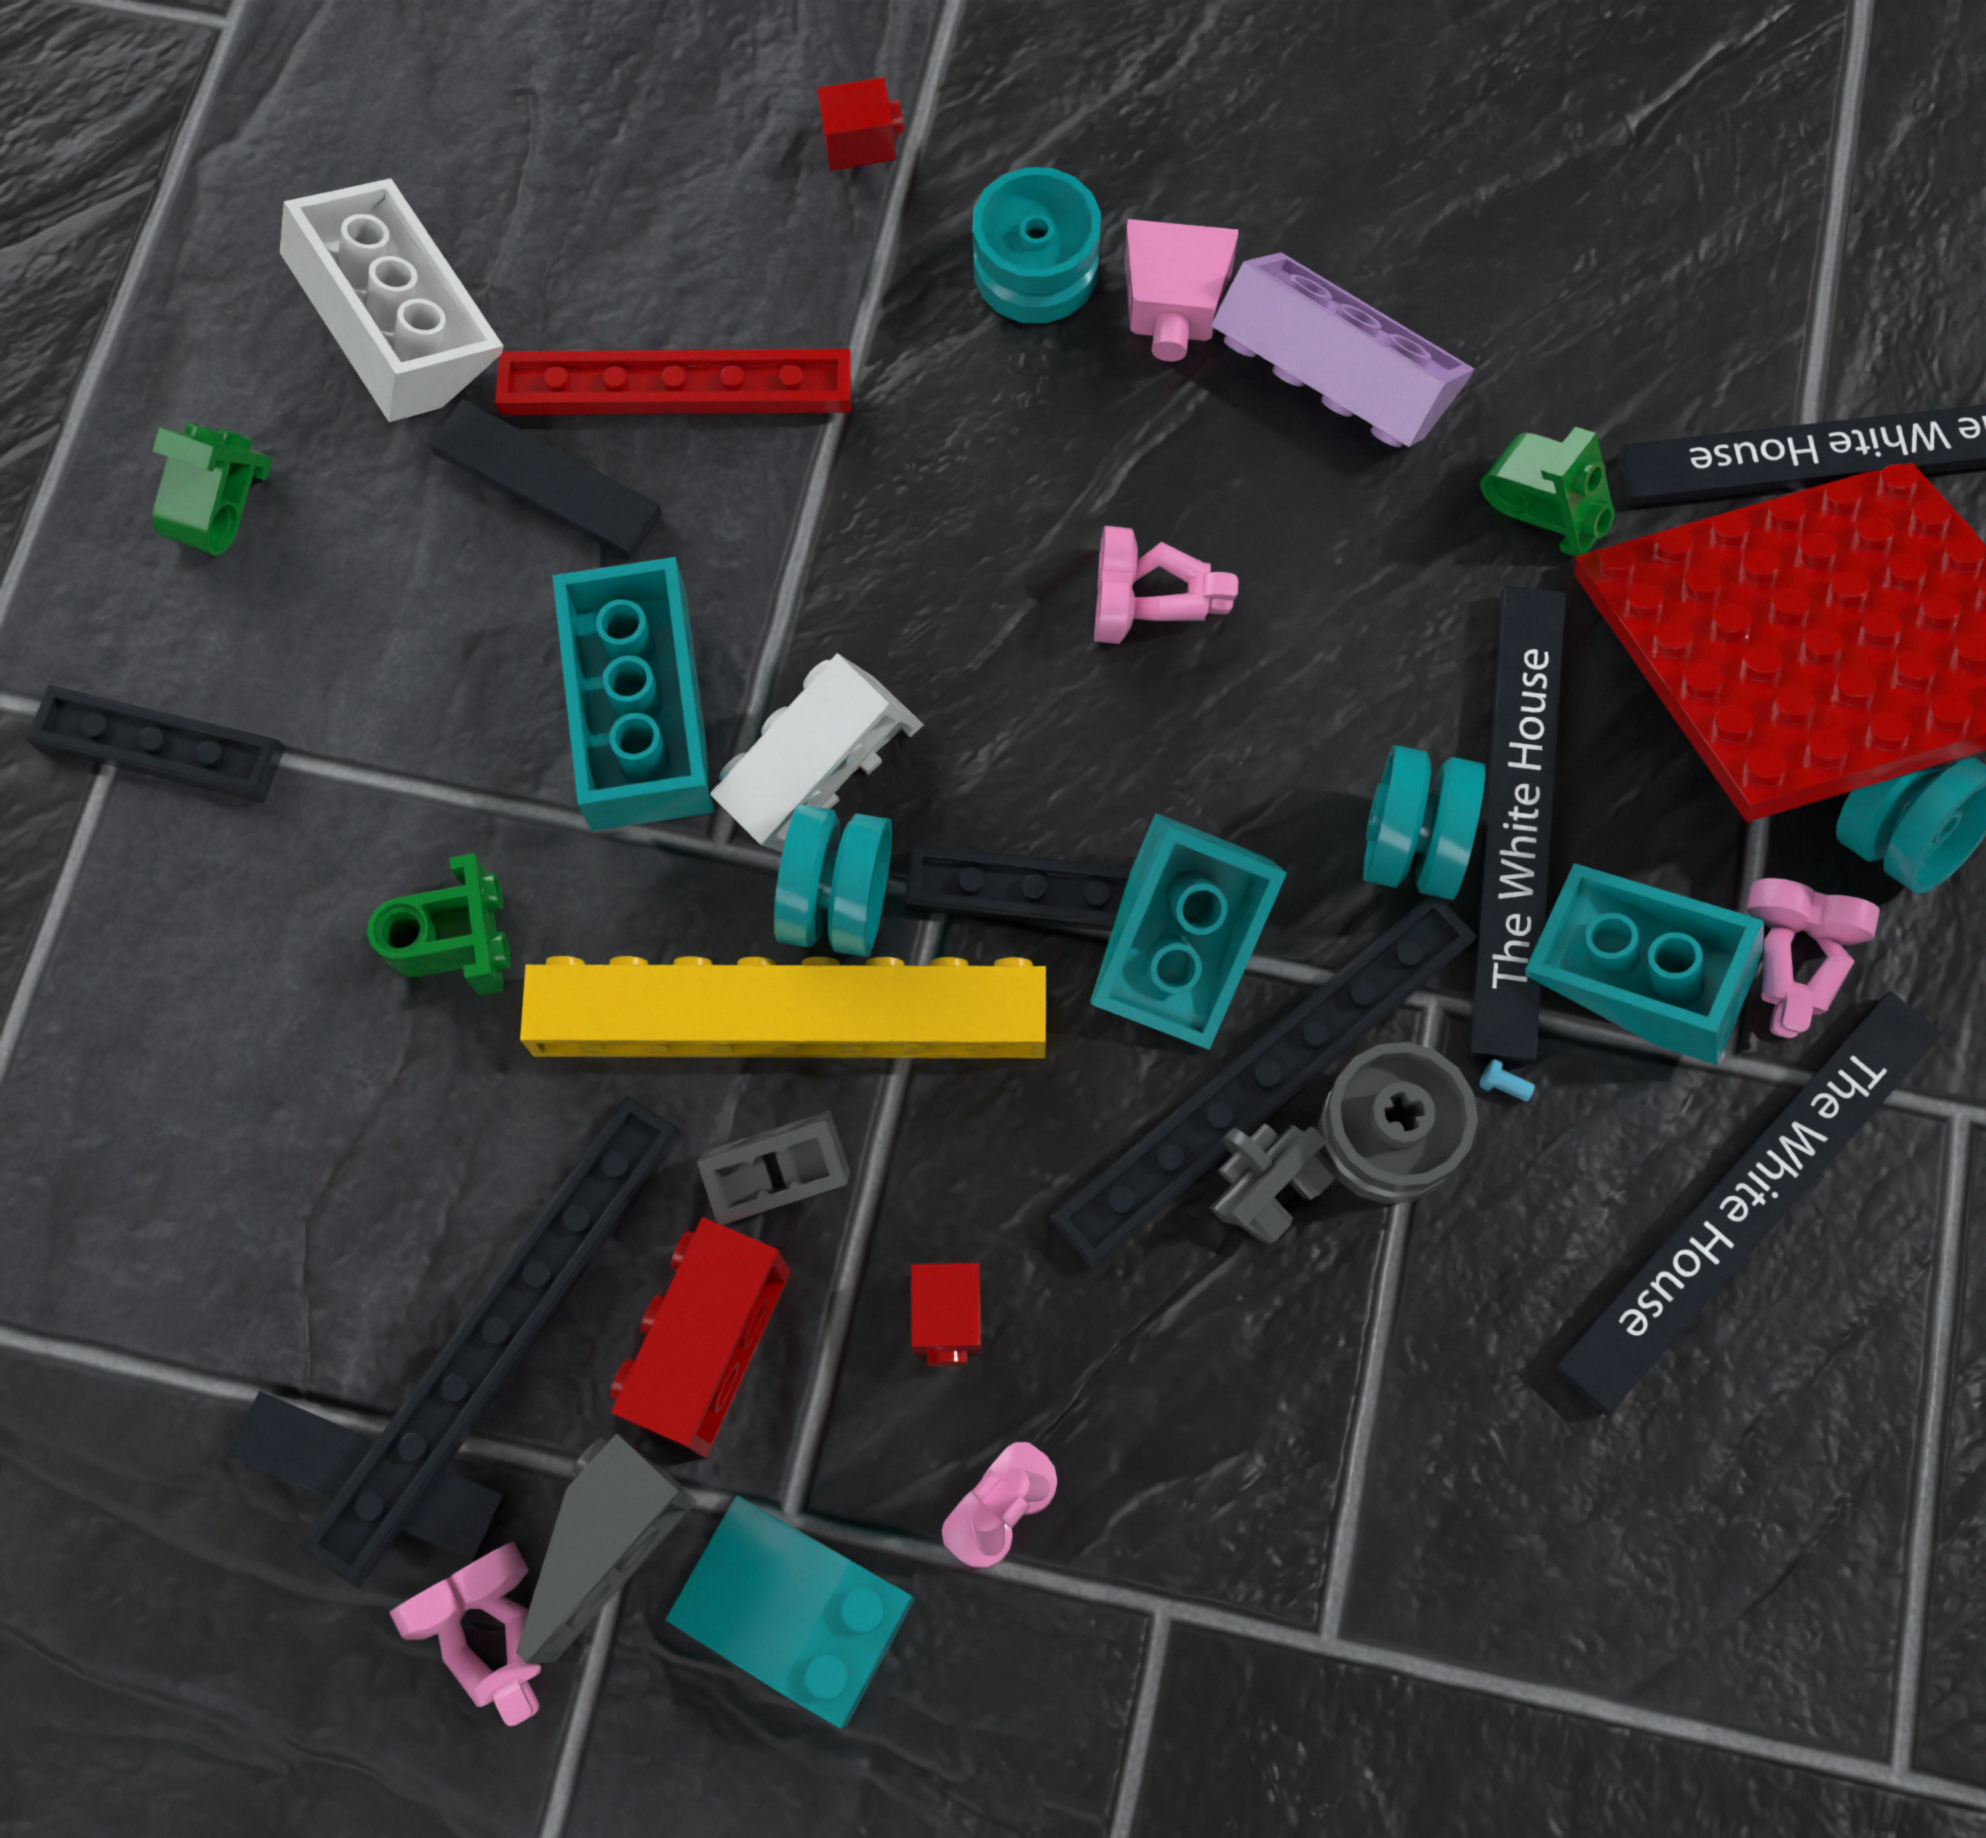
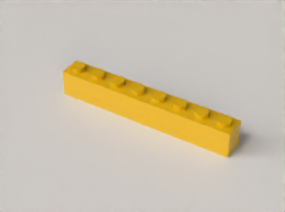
(784, 1009)

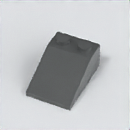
(601, 1536)

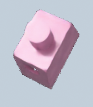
(1176, 281)

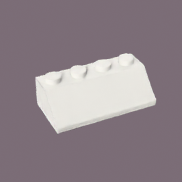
(387, 296)

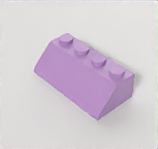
(1339, 348)

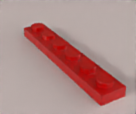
(674, 382)

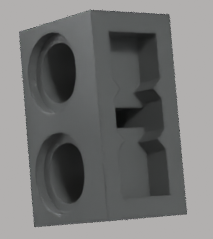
(774, 1168)

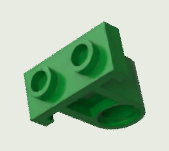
(205, 485)
(1554, 487)
(454, 929)

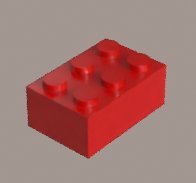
(700, 1336)

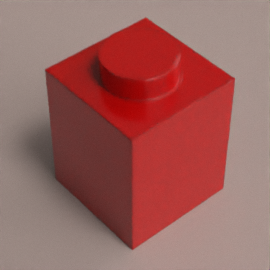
(859, 123)
(946, 1312)

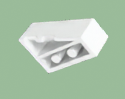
(811, 749)

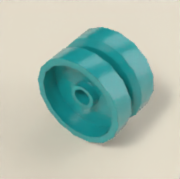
(1036, 244)
(1918, 822)
(1433, 824)
(832, 880)

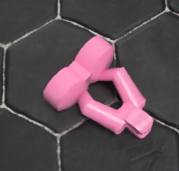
(1121, 568)
(1828, 919)
(982, 1523)
(440, 1612)

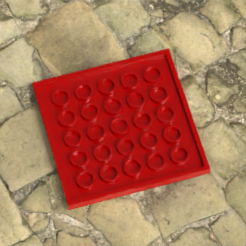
(1810, 635)

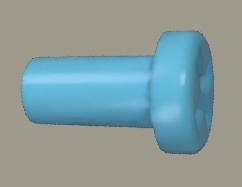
(1496, 1077)

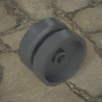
(1393, 1159)

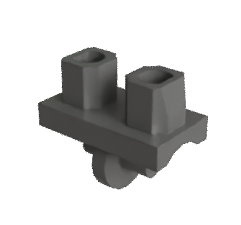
(1261, 1169)

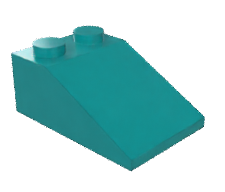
(1185, 931)
(1649, 960)
(790, 1611)

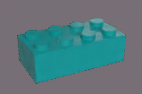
(632, 694)

